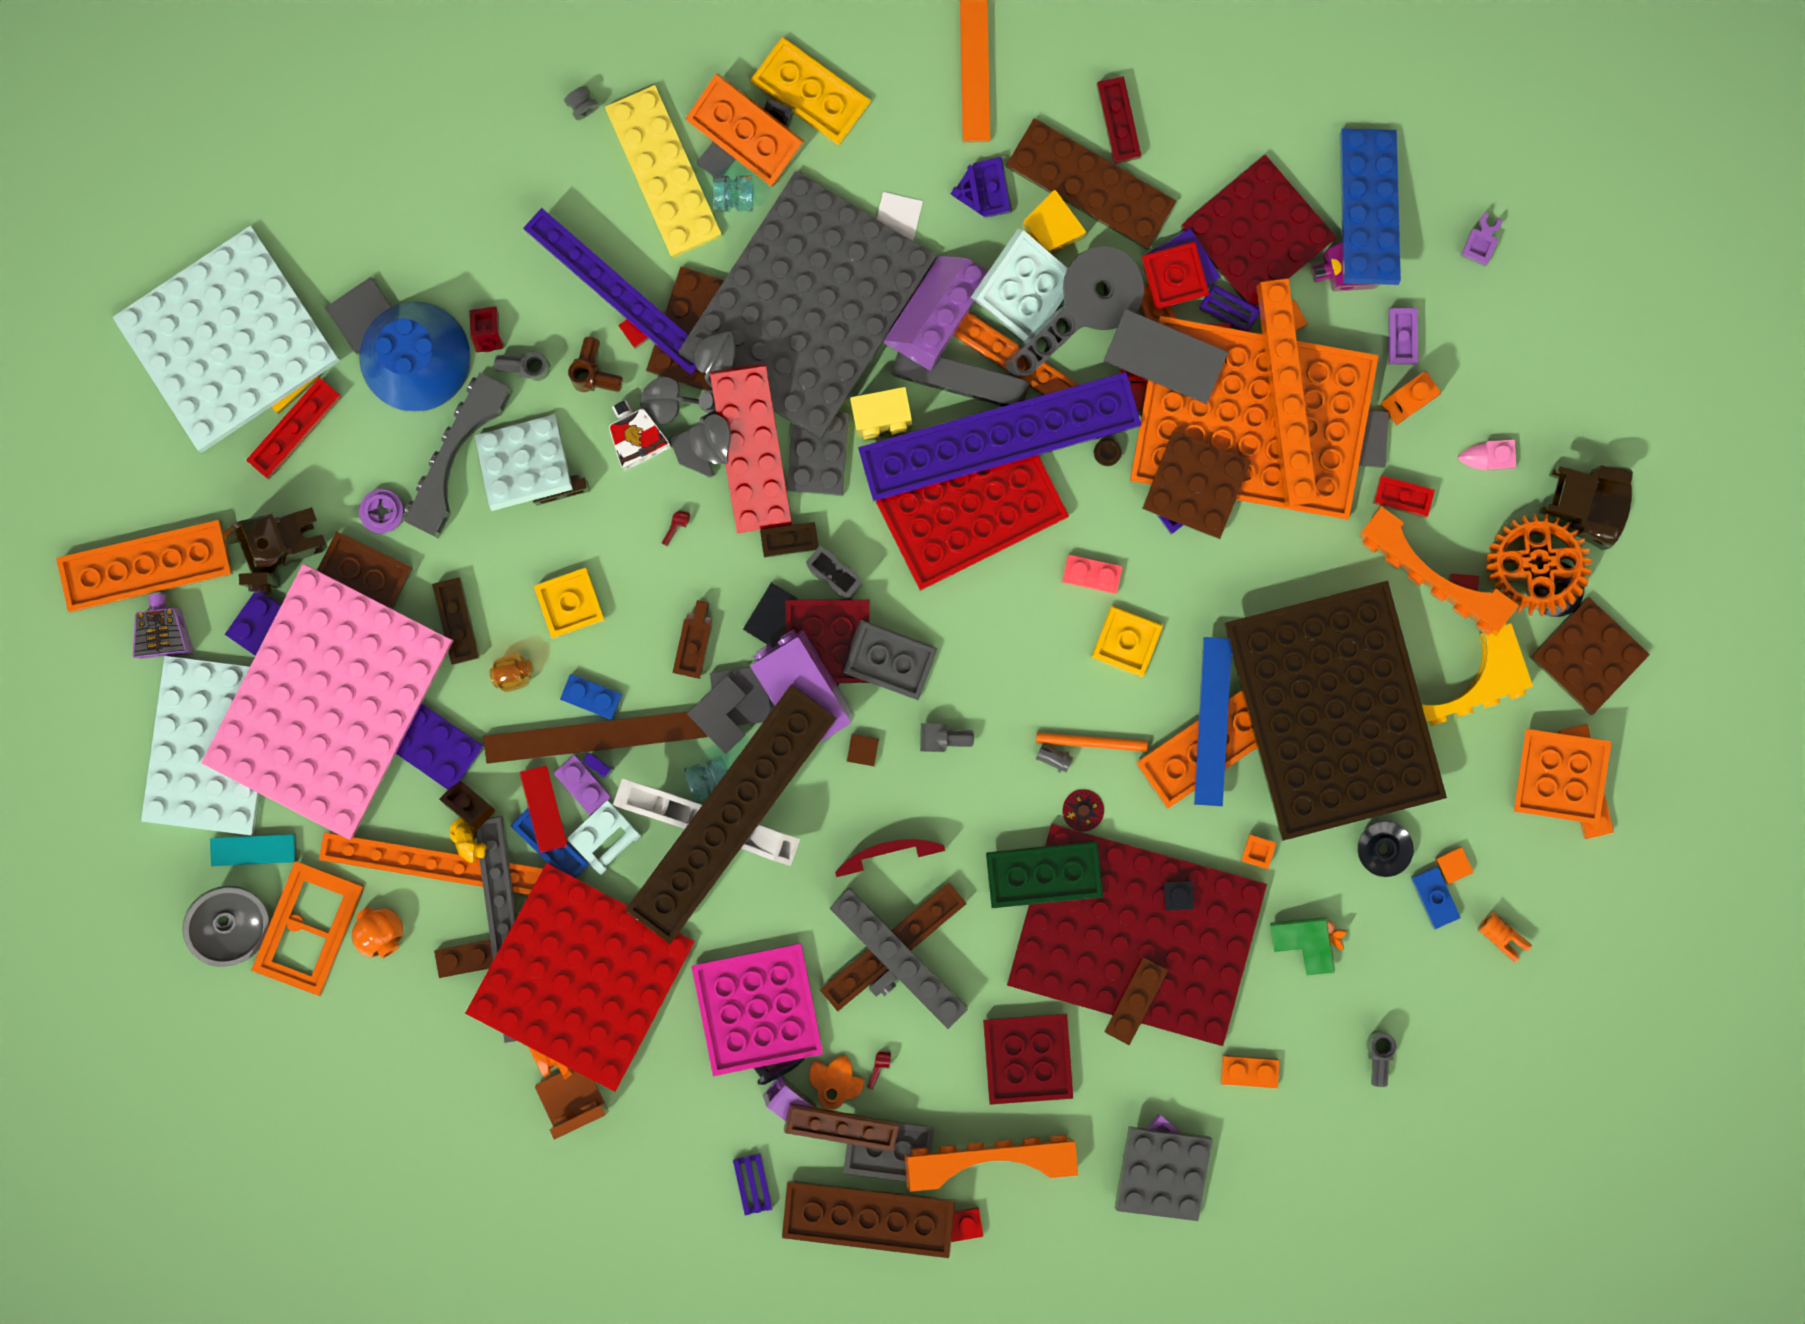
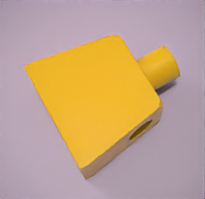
(1053, 224)

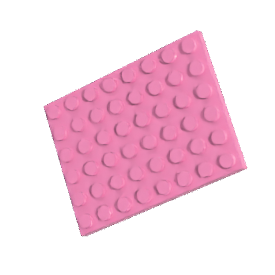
(327, 701)

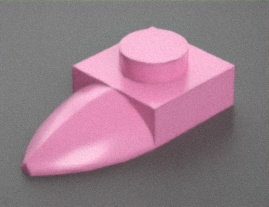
(1490, 455)

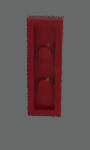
(1118, 120)

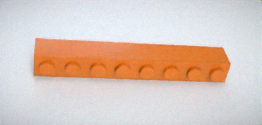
(1286, 392)

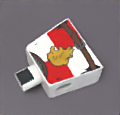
(635, 436)

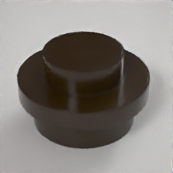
(1107, 452)

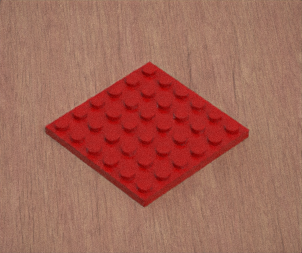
(578, 978)

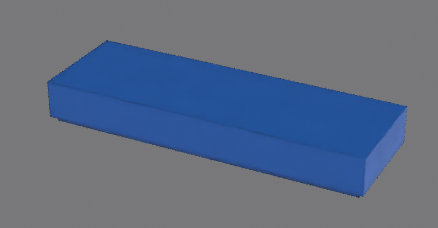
(564, 859)

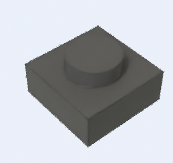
(883, 984)

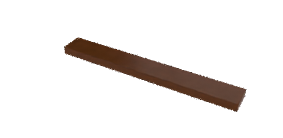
(591, 737)

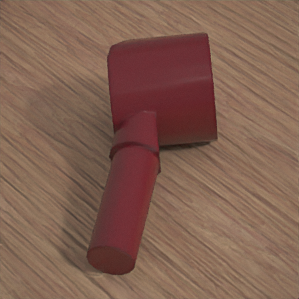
(679, 518)
(882, 1060)

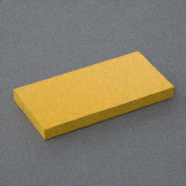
(813, 90)

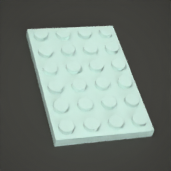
(188, 715)

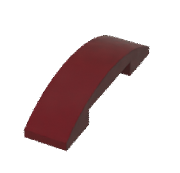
(855, 863)

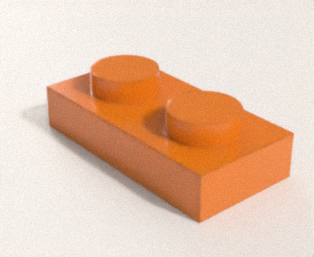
(1249, 1071)

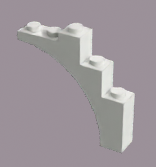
(680, 811)

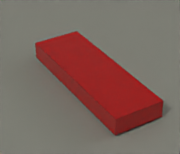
(543, 809)

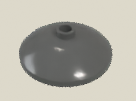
(227, 941)

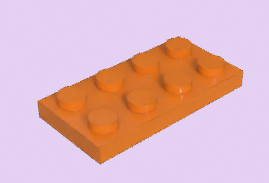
(744, 130)

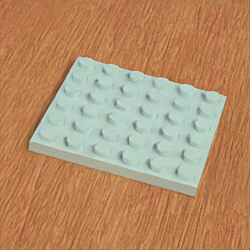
(225, 339)

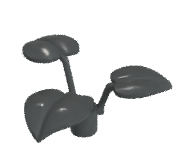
(660, 400)

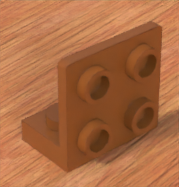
(570, 1102)

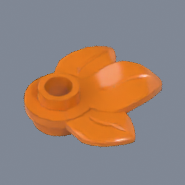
(836, 1078)

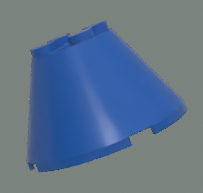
(415, 356)

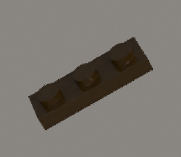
(456, 620)

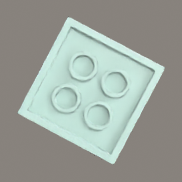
(1022, 285)
(523, 462)

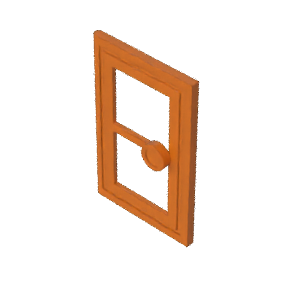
(281, 918)

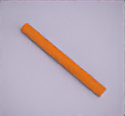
(1090, 741)

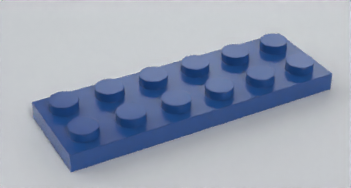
(1370, 206)

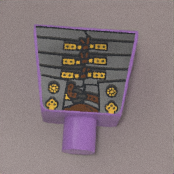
(160, 631)
(783, 1093)

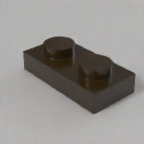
(578, 485)
(789, 539)
(259, 582)
(467, 805)

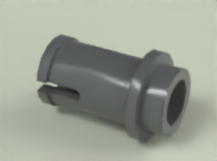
(1054, 758)

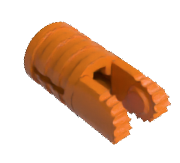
(1501, 933)

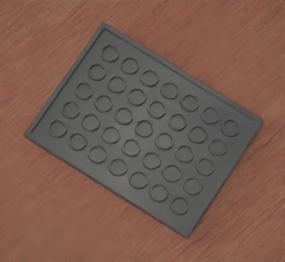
(813, 300)

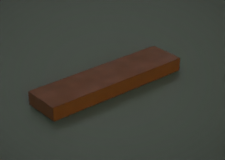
(841, 1127)

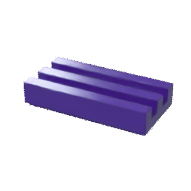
(1224, 318)
(757, 1207)

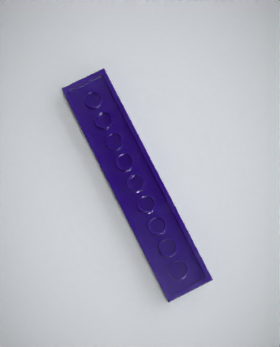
(999, 436)
(430, 742)

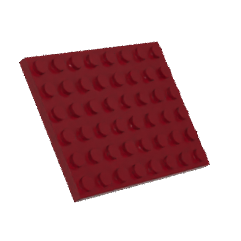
(1093, 945)

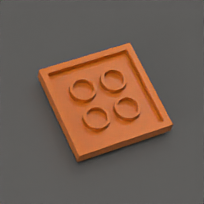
(1562, 776)

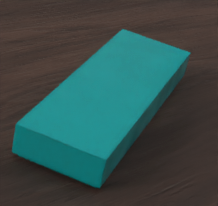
(253, 850)

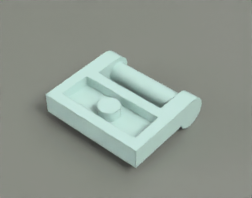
(597, 830)

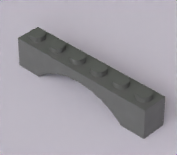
(484, 403)
(898, 958)

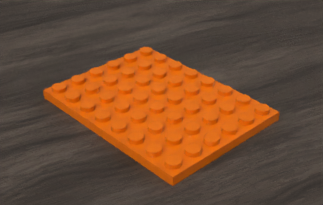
(1242, 422)

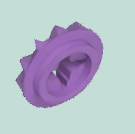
(372, 502)

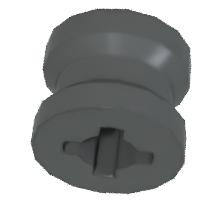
(581, 102)

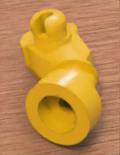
(465, 841)

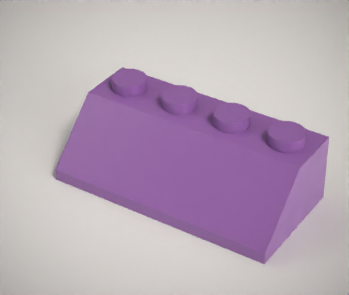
(936, 310)

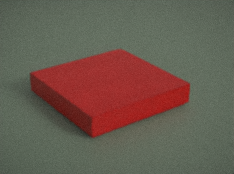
(1175, 275)

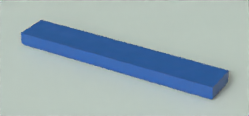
(1212, 722)

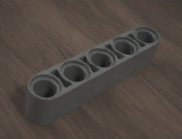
(963, 380)

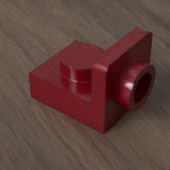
(485, 329)

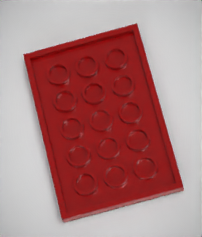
(971, 518)

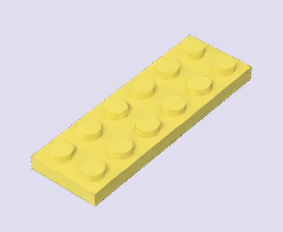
(663, 171)

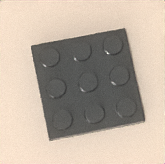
(1163, 1173)

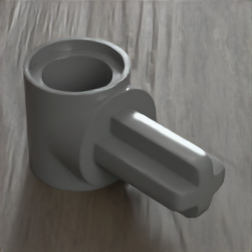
(521, 365)
(936, 737)
(1380, 1060)

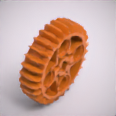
(1548, 558)

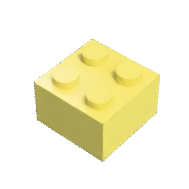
(881, 413)

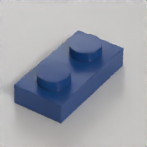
(591, 697)

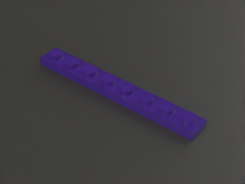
(609, 286)

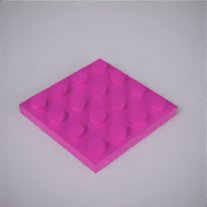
(757, 1009)

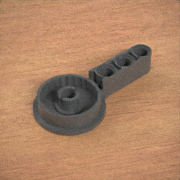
(1083, 305)

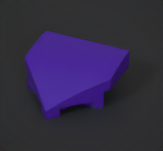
(985, 188)

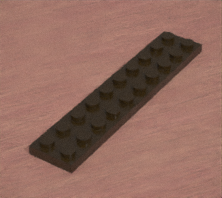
(731, 813)

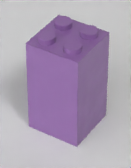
(799, 664)

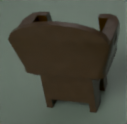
(1593, 502)
(267, 538)

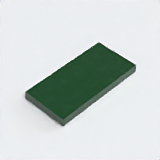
(1044, 874)

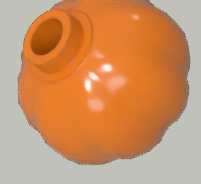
(377, 932)

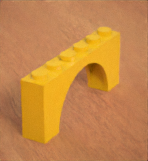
(1499, 675)

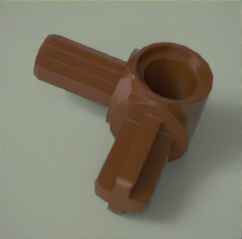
(587, 364)

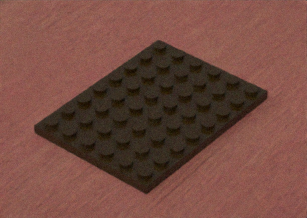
(1335, 710)

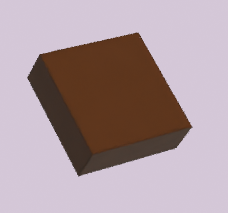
(862, 750)

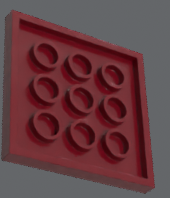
(1259, 230)

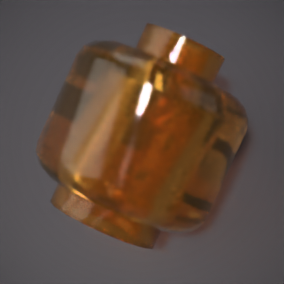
(511, 672)

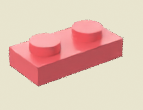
(1092, 574)

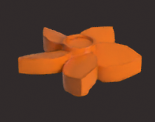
(1335, 935)

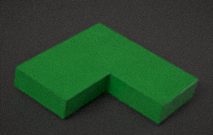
(1311, 937)

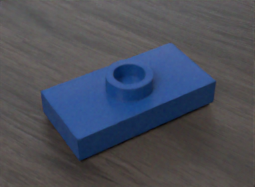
(1435, 898)

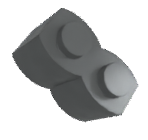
(827, 568)

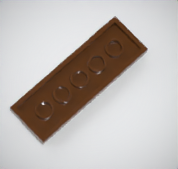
(1091, 183)
(868, 1219)

